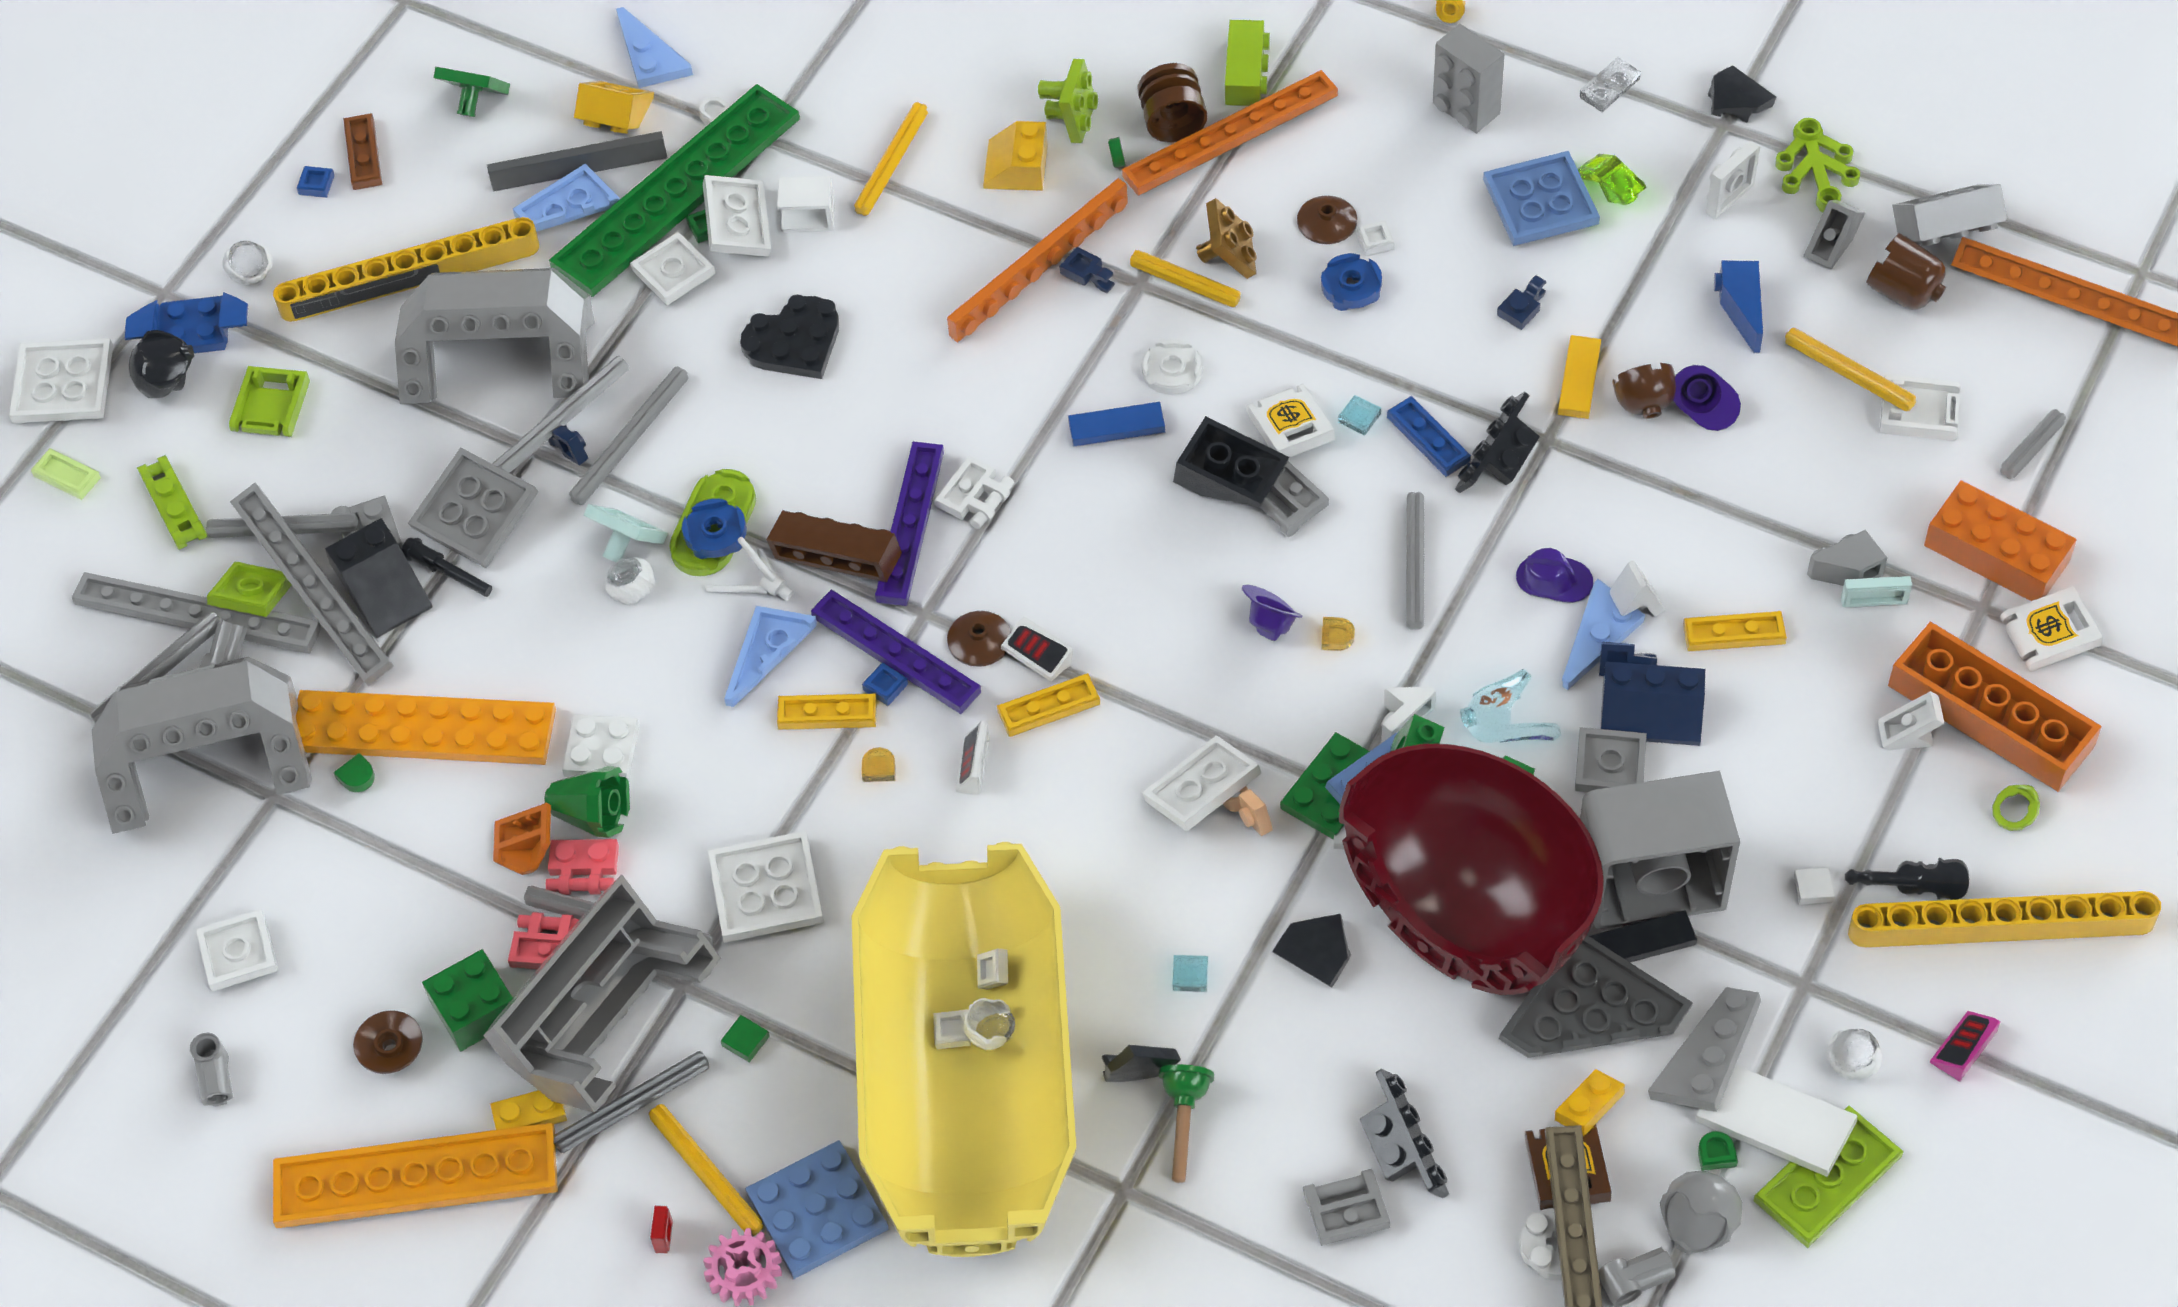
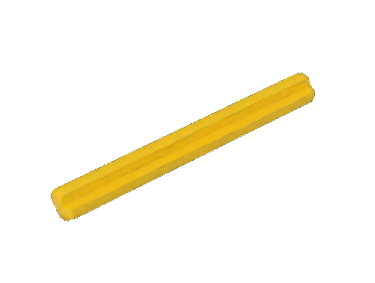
(890, 159)
(1850, 369)
(705, 1169)

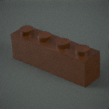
(834, 545)

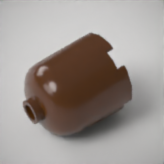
(1908, 274)

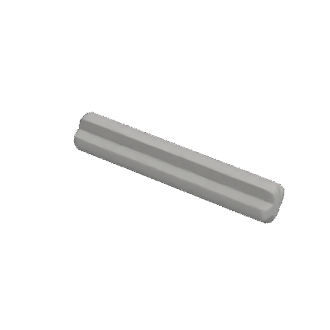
(2032, 443)

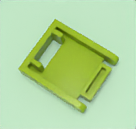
(269, 409)

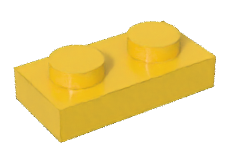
(1590, 1101)
(527, 1110)

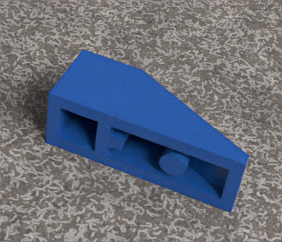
(1741, 298)

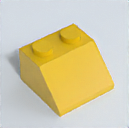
(611, 105)
(1017, 157)

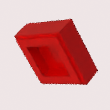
(661, 1229)

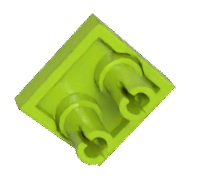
(1075, 100)

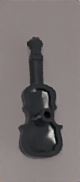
(1945, 878)

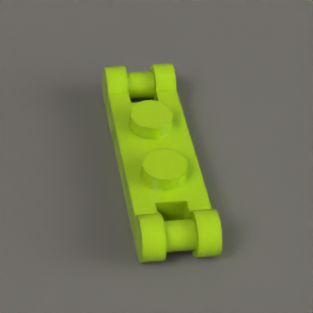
(172, 502)

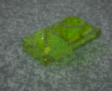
(1614, 177)

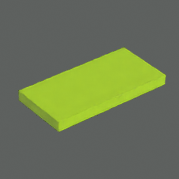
(1812, 1202)

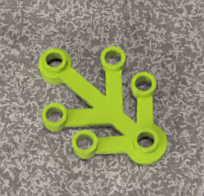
(1810, 134)

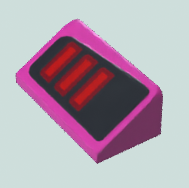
(1965, 1044)

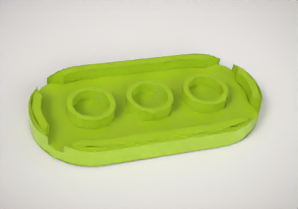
(724, 485)

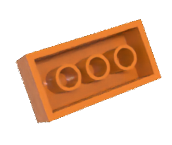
(1999, 542)

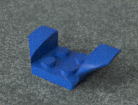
(195, 321)

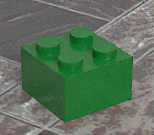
(468, 998)

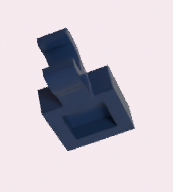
(1083, 267)
(1522, 307)
(570, 444)
(1623, 654)

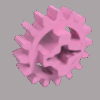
(745, 1281)

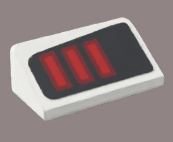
(1038, 649)
(973, 760)

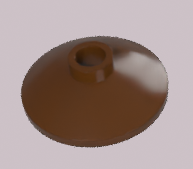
(1327, 219)
(978, 648)
(381, 1031)

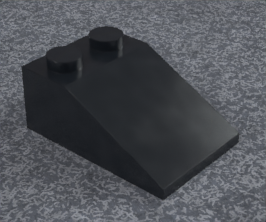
(1228, 465)
(378, 577)

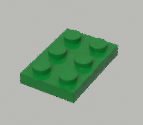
(1309, 798)

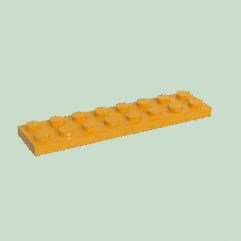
(425, 727)
(414, 1175)

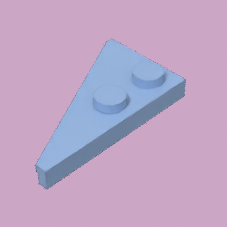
(650, 56)
(1599, 624)
(767, 641)

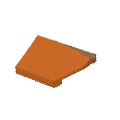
(523, 839)

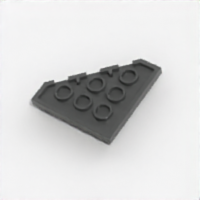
(1593, 1004)

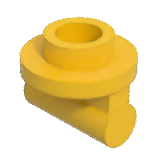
(1450, 10)

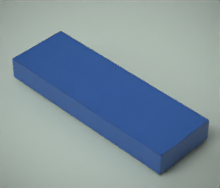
(1116, 424)
(1428, 436)

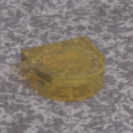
(1337, 633)
(878, 765)

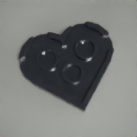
(795, 340)

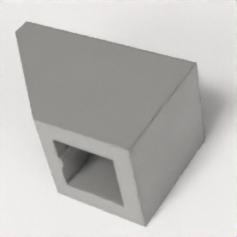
(1850, 558)

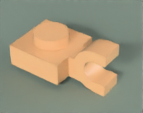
(1251, 810)

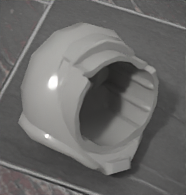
(1701, 1211)

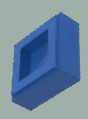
(315, 181)
(885, 684)

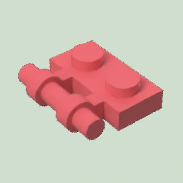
(582, 857)
(533, 947)

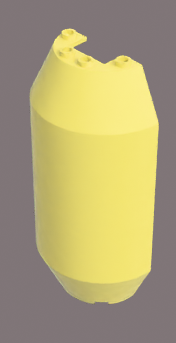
(964, 1136)

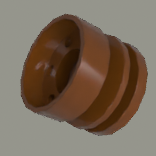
(1172, 102)

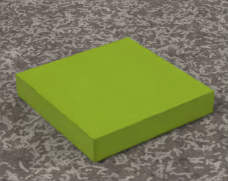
(249, 589)

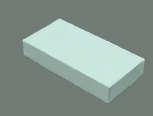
(1876, 591)

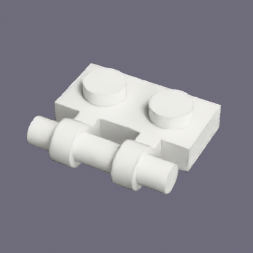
(967, 486)

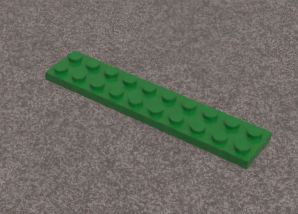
(673, 190)

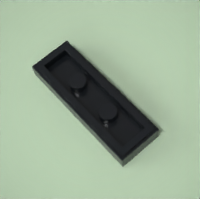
(1649, 937)

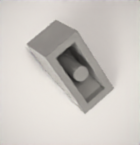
(1833, 233)

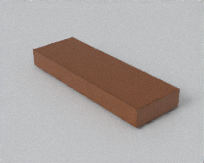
(362, 151)

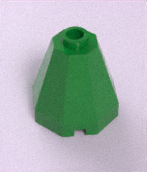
(591, 800)

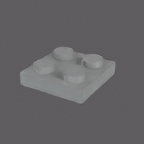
(1609, 758)

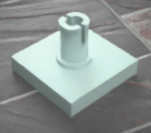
(624, 528)

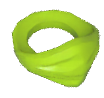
(2033, 809)

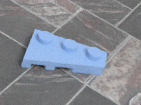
(568, 199)

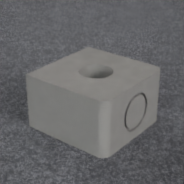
(1662, 847)

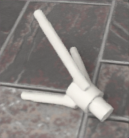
(769, 583)

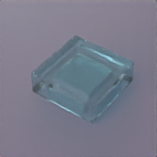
(1359, 415)
(1190, 973)

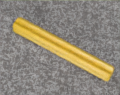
(1185, 278)

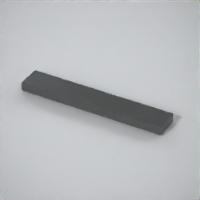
(561, 163)

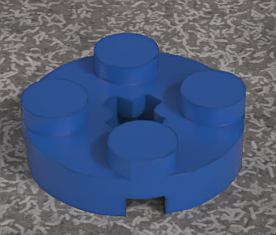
(1351, 296)
(719, 543)

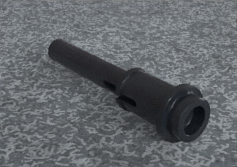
(415, 550)

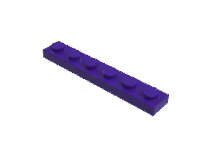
(911, 520)
(896, 651)

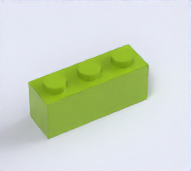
(1246, 62)

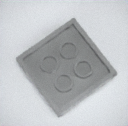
(473, 507)

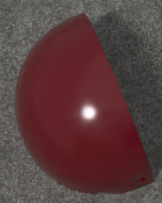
(1472, 863)

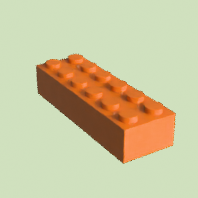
(1996, 706)

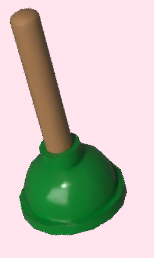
(1185, 1086)

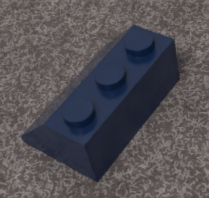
(1654, 701)

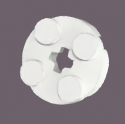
(1533, 1247)

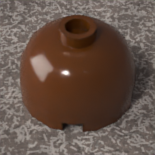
(1646, 390)

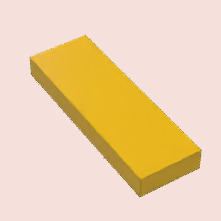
(1579, 377)
(1734, 631)
(1048, 705)
(826, 711)

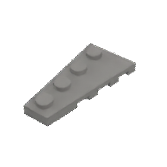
(1709, 1055)

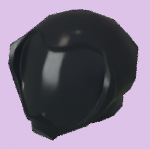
(160, 363)

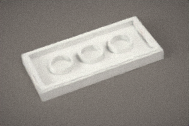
(1781, 1121)

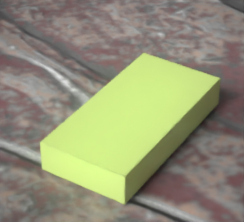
(65, 474)

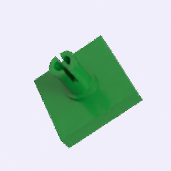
(471, 86)

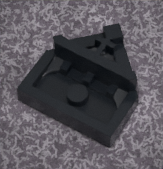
(1738, 94)
(1316, 947)
(1138, 1063)

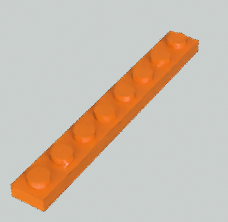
(1229, 132)
(1037, 260)
(2067, 290)

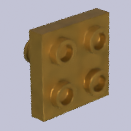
(1228, 239)

